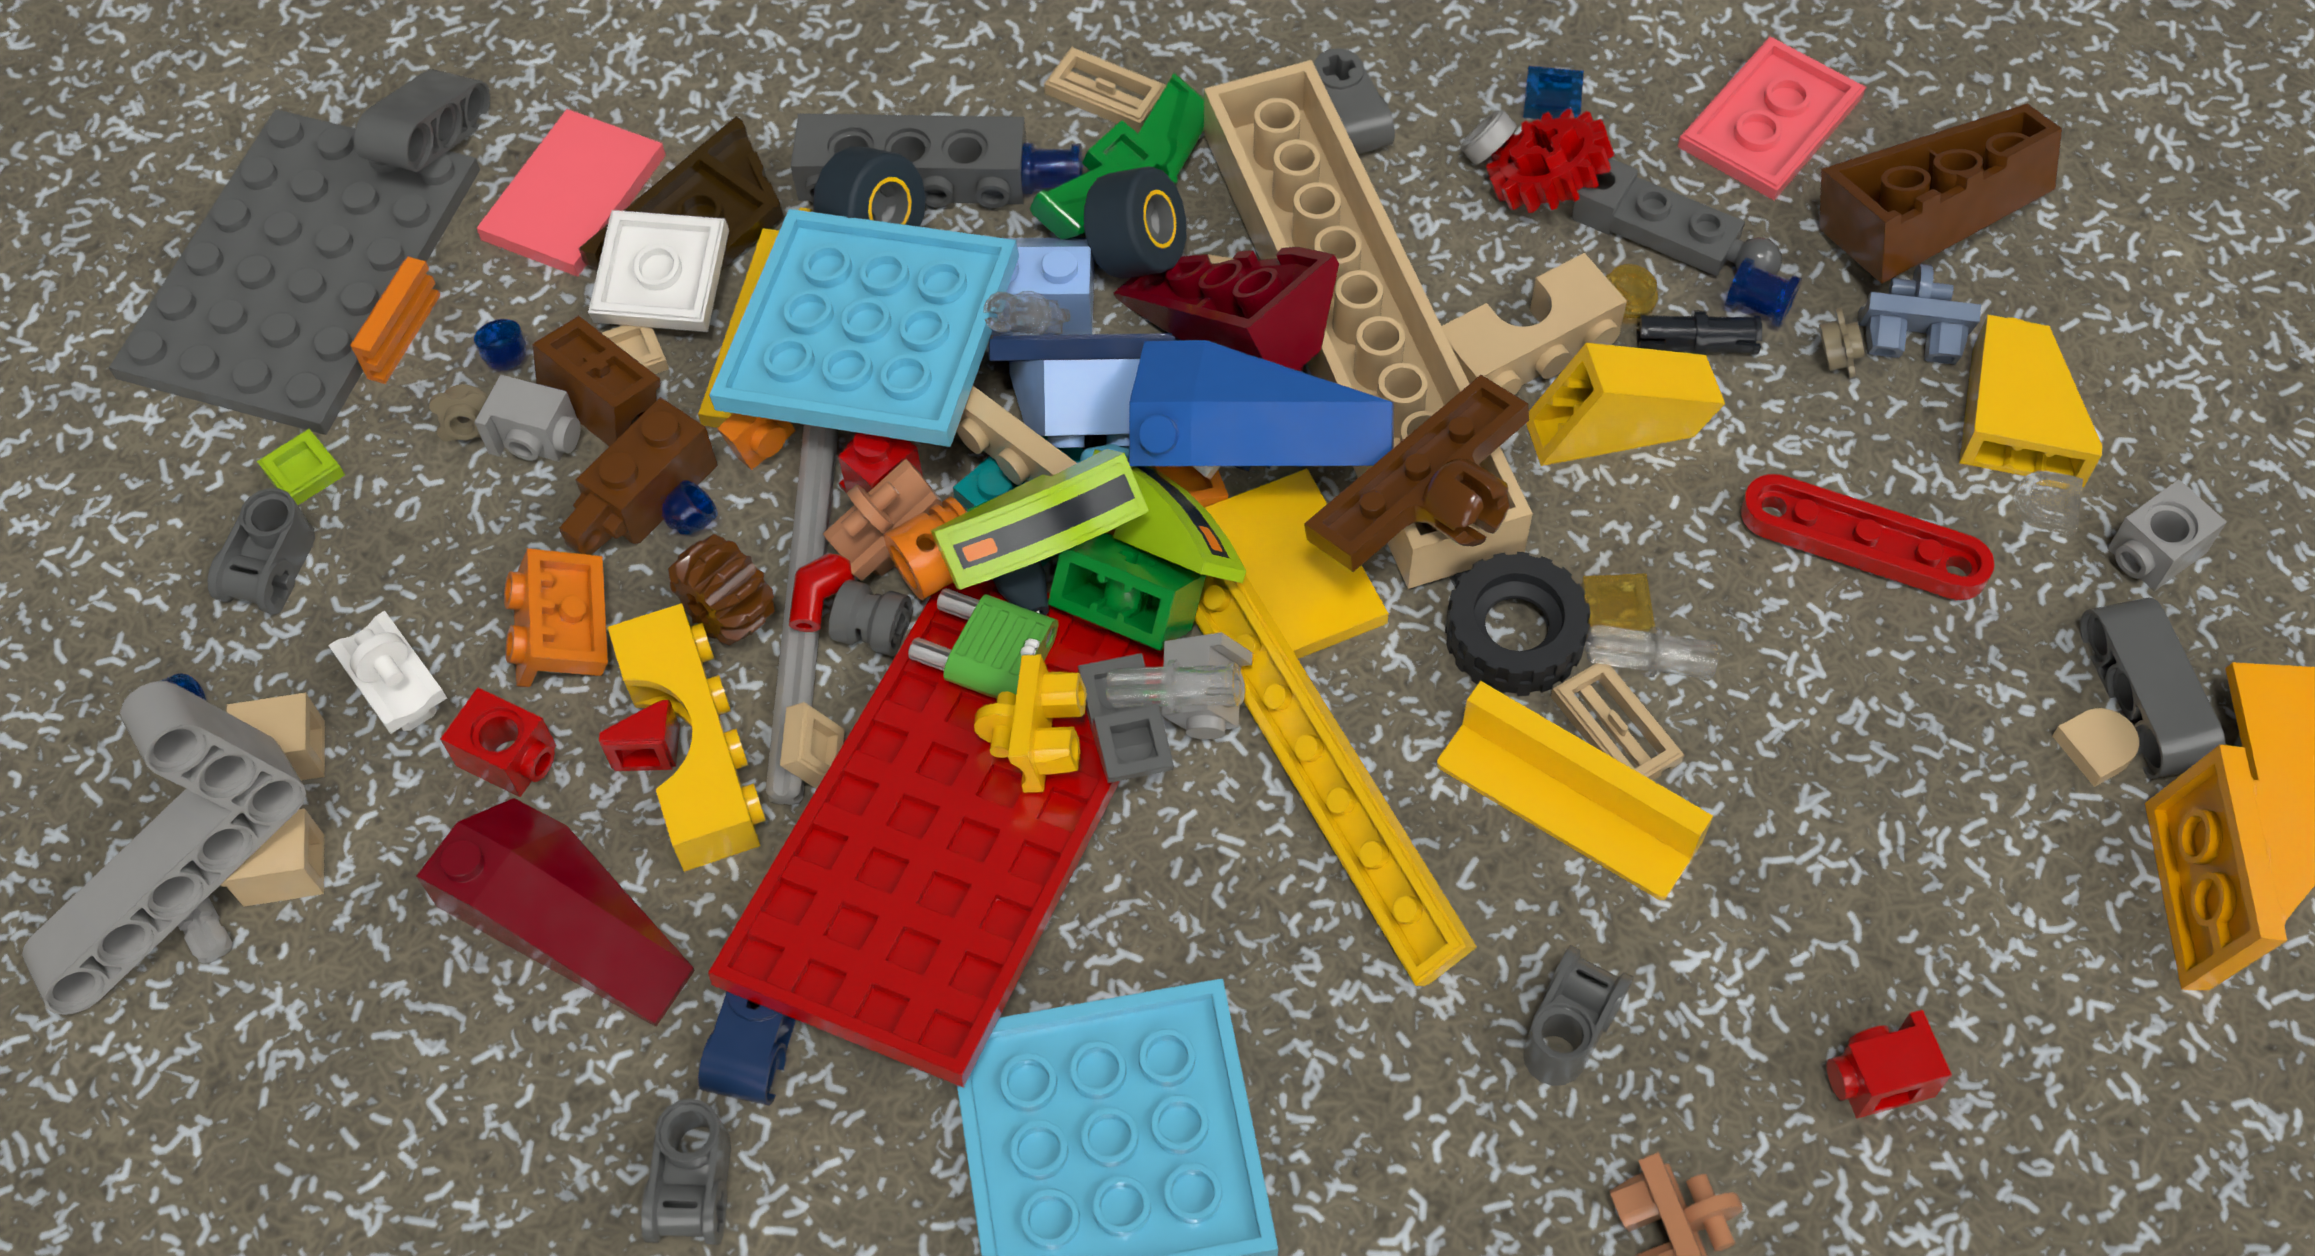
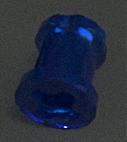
(1049, 166)
(1763, 292)

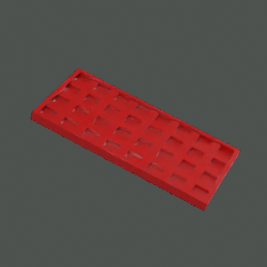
(922, 864)

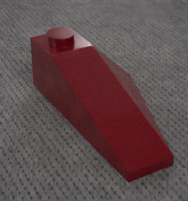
(1245, 303)
(555, 903)

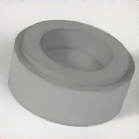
(1488, 136)

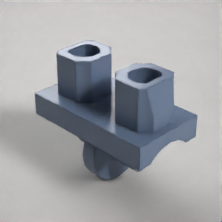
(1920, 308)

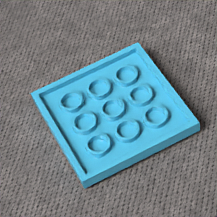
(865, 327)
(1116, 1132)

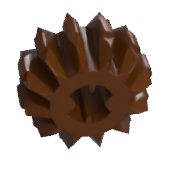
(721, 589)

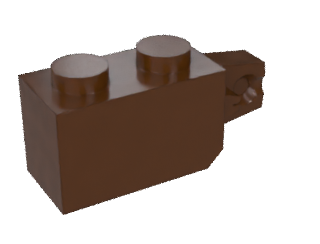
(634, 476)

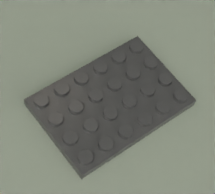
(289, 274)

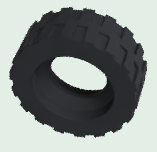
(1524, 579)

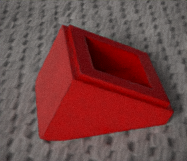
(643, 740)

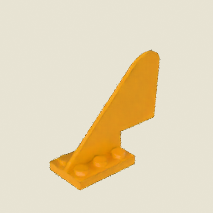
(2240, 829)

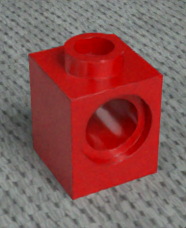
(485, 725)

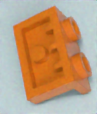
(556, 615)

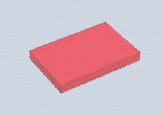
(1771, 117)
(569, 190)

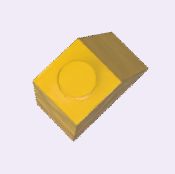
(1622, 401)
(2025, 405)

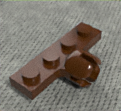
(1427, 480)

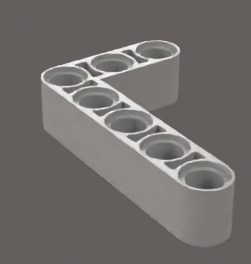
(232, 804)

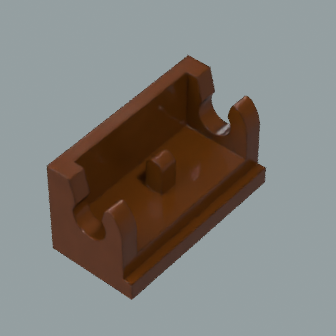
(598, 375)

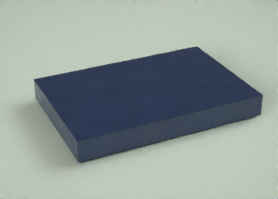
(1071, 346)

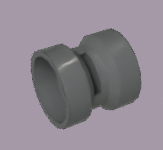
(870, 617)

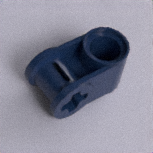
(745, 1051)

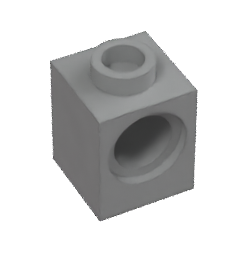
(2165, 535)

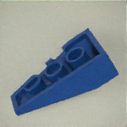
(1234, 409)

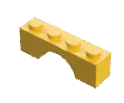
(704, 799)

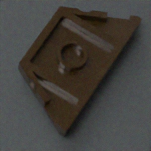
(714, 181)

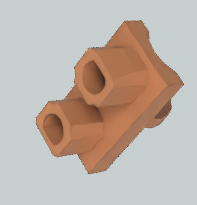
(890, 503)
(1658, 1196)

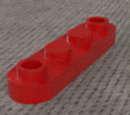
(1867, 536)

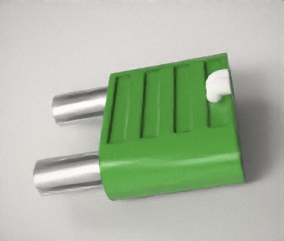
(990, 645)

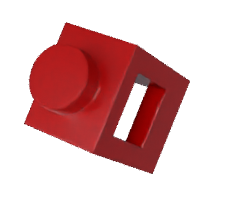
(872, 458)
(1889, 1068)

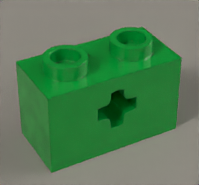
(1127, 590)

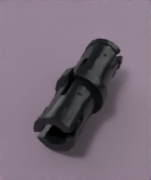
(1699, 333)

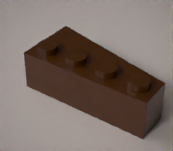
(1937, 189)

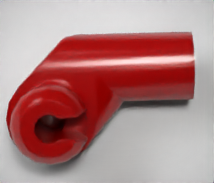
(814, 584)

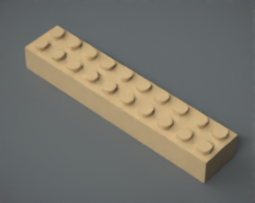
(1308, 189)

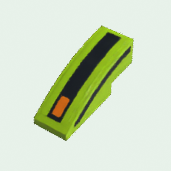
(1040, 519)
(1179, 529)

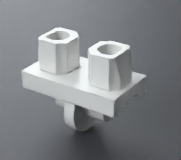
(389, 674)

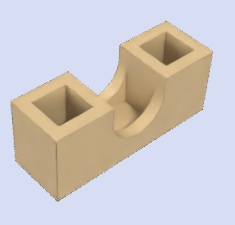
(1572, 309)
(293, 857)

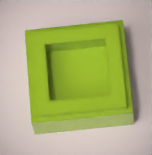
(301, 467)

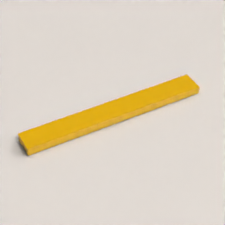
(1337, 787)

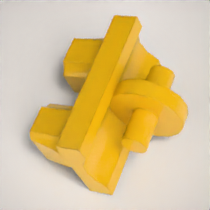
(1023, 727)

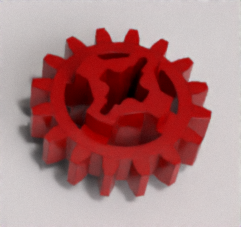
(1550, 160)

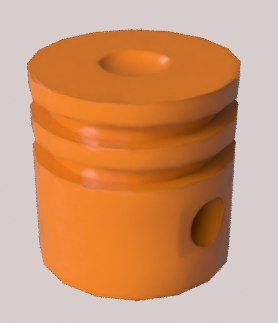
(916, 551)

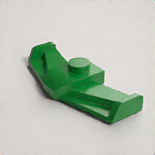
(1161, 143)

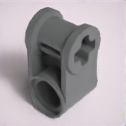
(1356, 99)
(259, 557)
(1577, 1008)
(687, 1189)

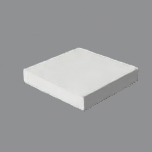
(659, 271)

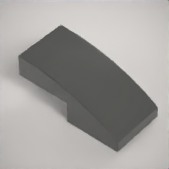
(1127, 739)

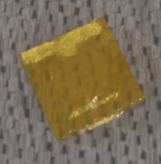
(1619, 601)

